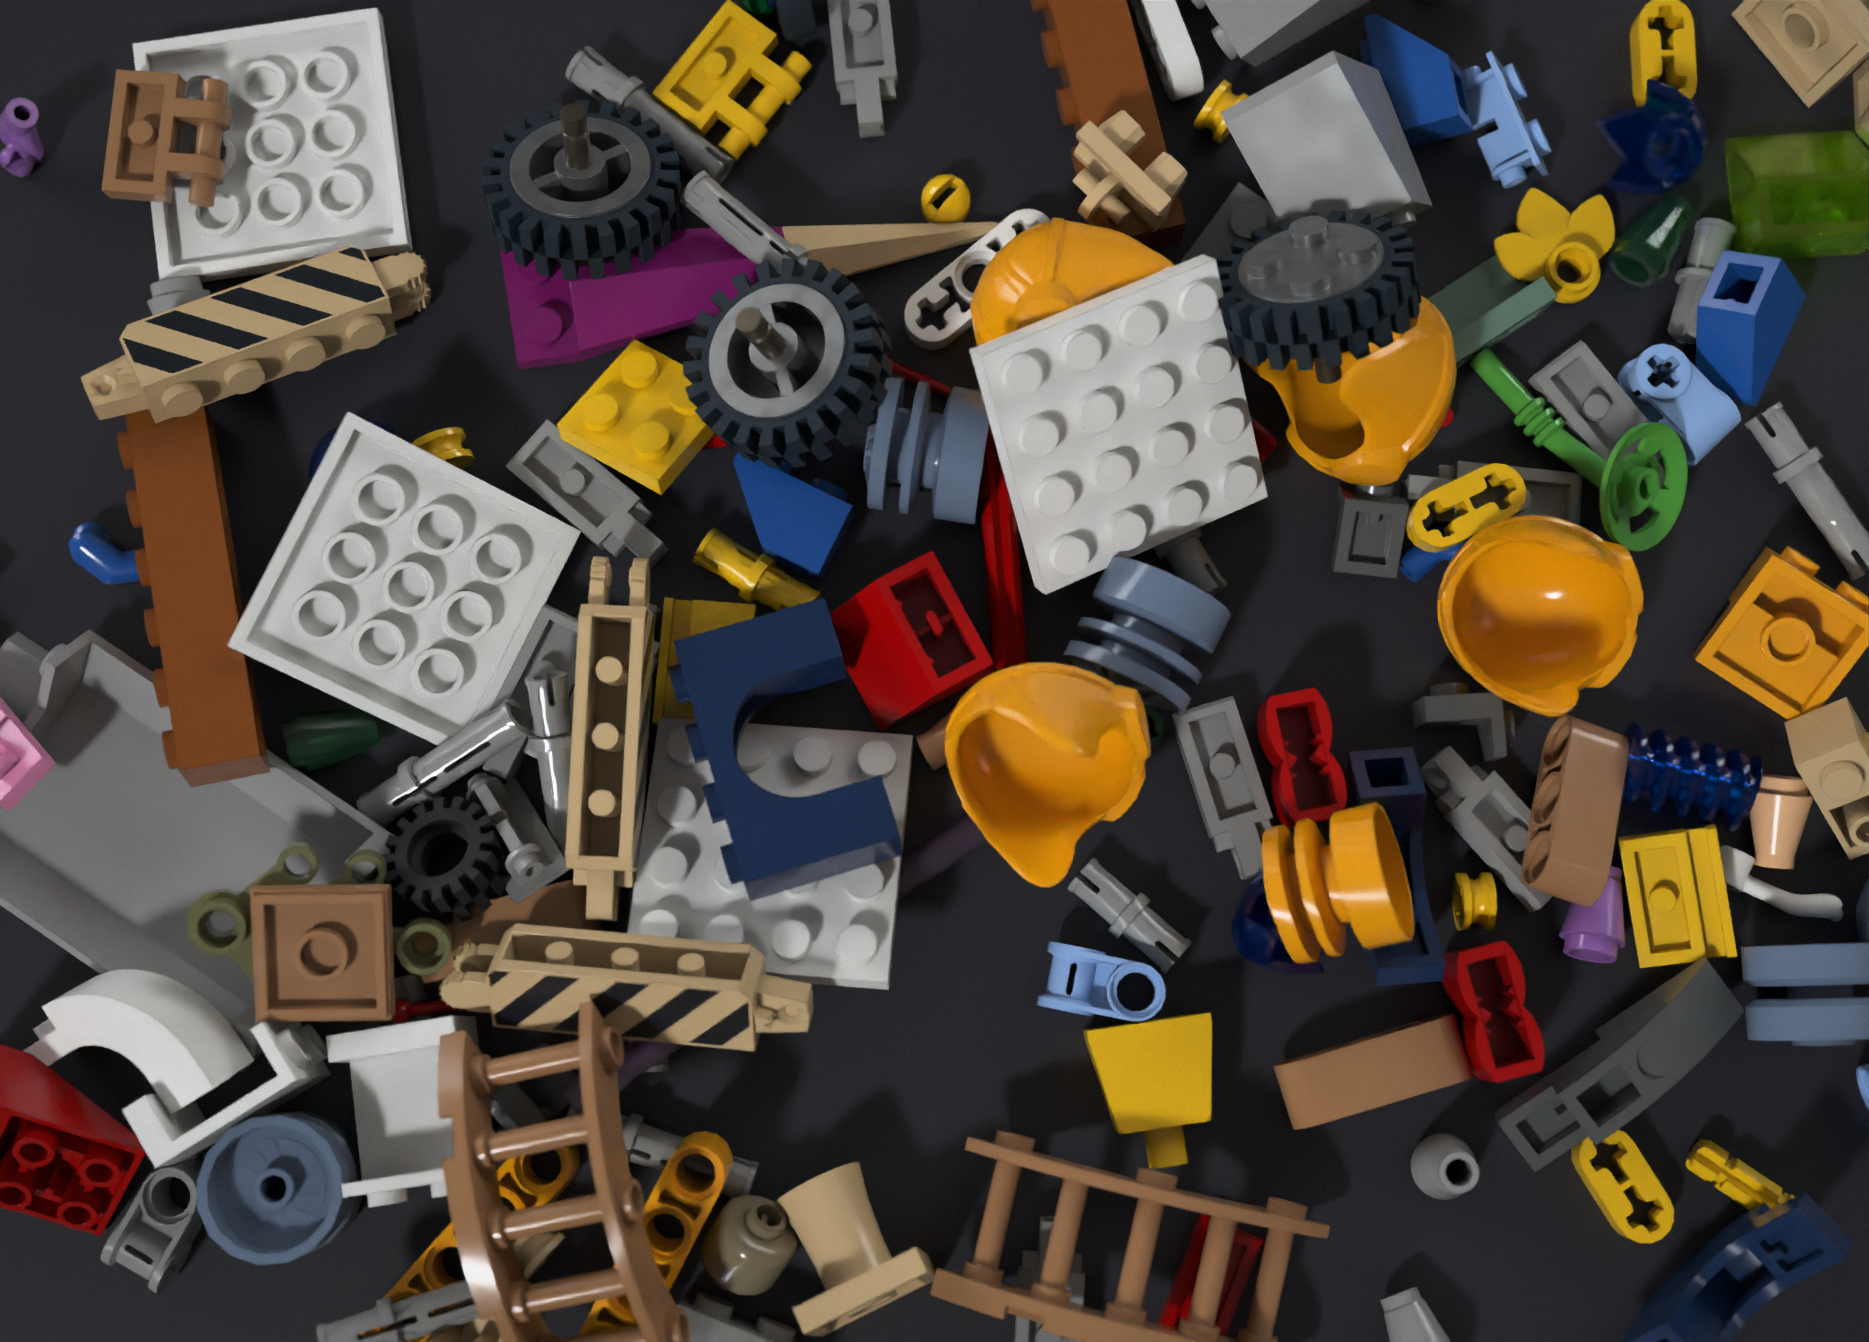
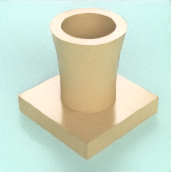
(1809, 40)
(847, 1251)

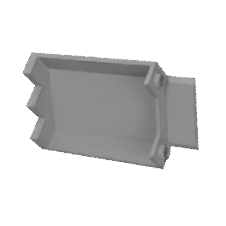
(123, 846)

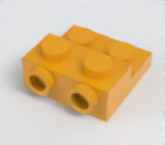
(1787, 634)

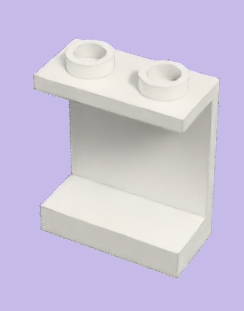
(398, 1106)
(186, 1134)

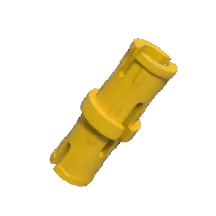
(751, 573)

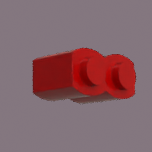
(1296, 741)
(1489, 995)

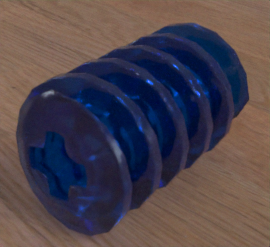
(1690, 776)

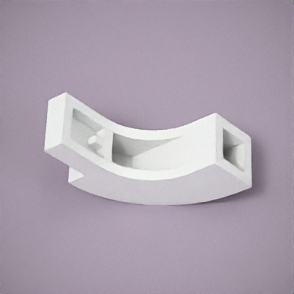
(154, 1023)

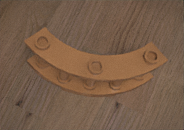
(488, 1229)
(1049, 1302)

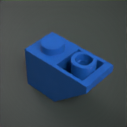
(1420, 81)
(1745, 322)
(795, 520)

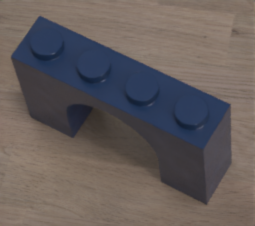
(775, 837)

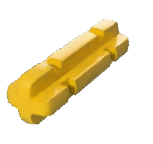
(1733, 1176)

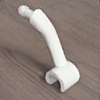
(1737, 876)

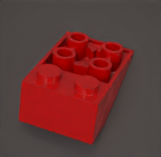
(59, 1148)

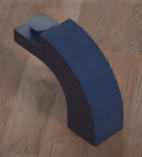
(1397, 785)
(1741, 1273)

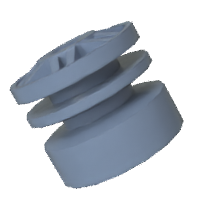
(927, 451)
(1150, 627)

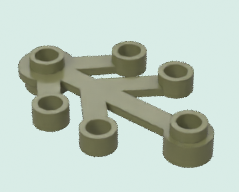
(238, 940)

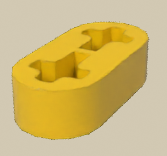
(1678, 51)
(1459, 495)
(1634, 1175)

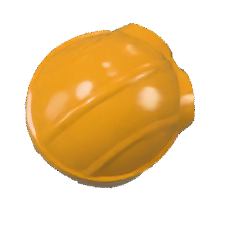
(1053, 271)
(1380, 407)
(1540, 610)
(1045, 759)

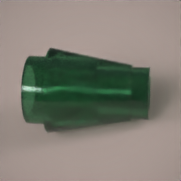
(1650, 243)
(328, 737)

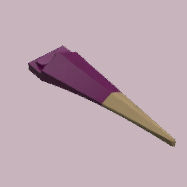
(583, 318)

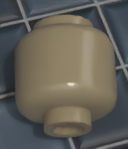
(748, 1245)

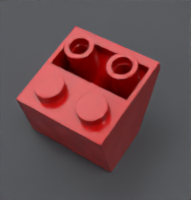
(909, 642)

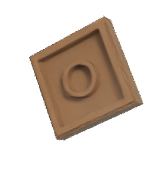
(322, 952)

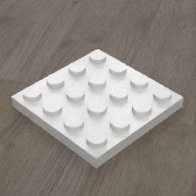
(304, 152)
(1120, 423)
(403, 584)
(811, 934)

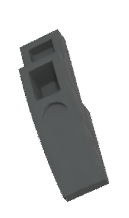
(1626, 1070)

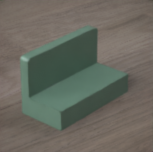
(1489, 307)

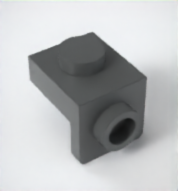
(1454, 706)
(530, 1100)

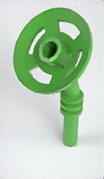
(1623, 483)

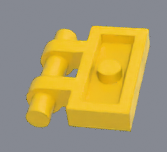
(718, 68)

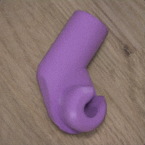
(20, 137)

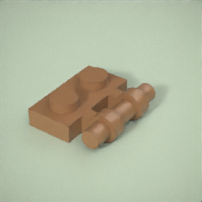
(146, 137)

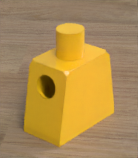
(1156, 1079)

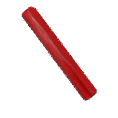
(1001, 564)

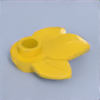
(1554, 238)

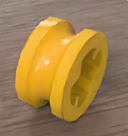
(1210, 114)
(447, 445)
(1474, 901)

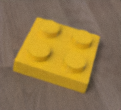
(638, 418)

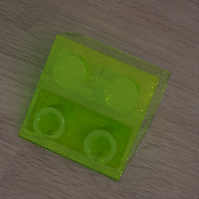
(1799, 194)

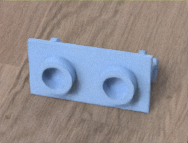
(1516, 143)

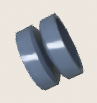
(1819, 993)
(243, 1177)

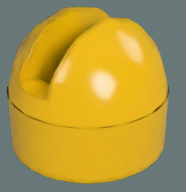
(954, 208)

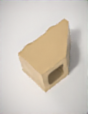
(1833, 761)

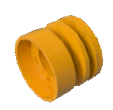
(1323, 886)

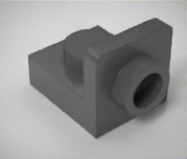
(1369, 530)

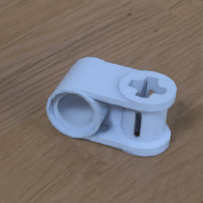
(1680, 399)
(1095, 983)

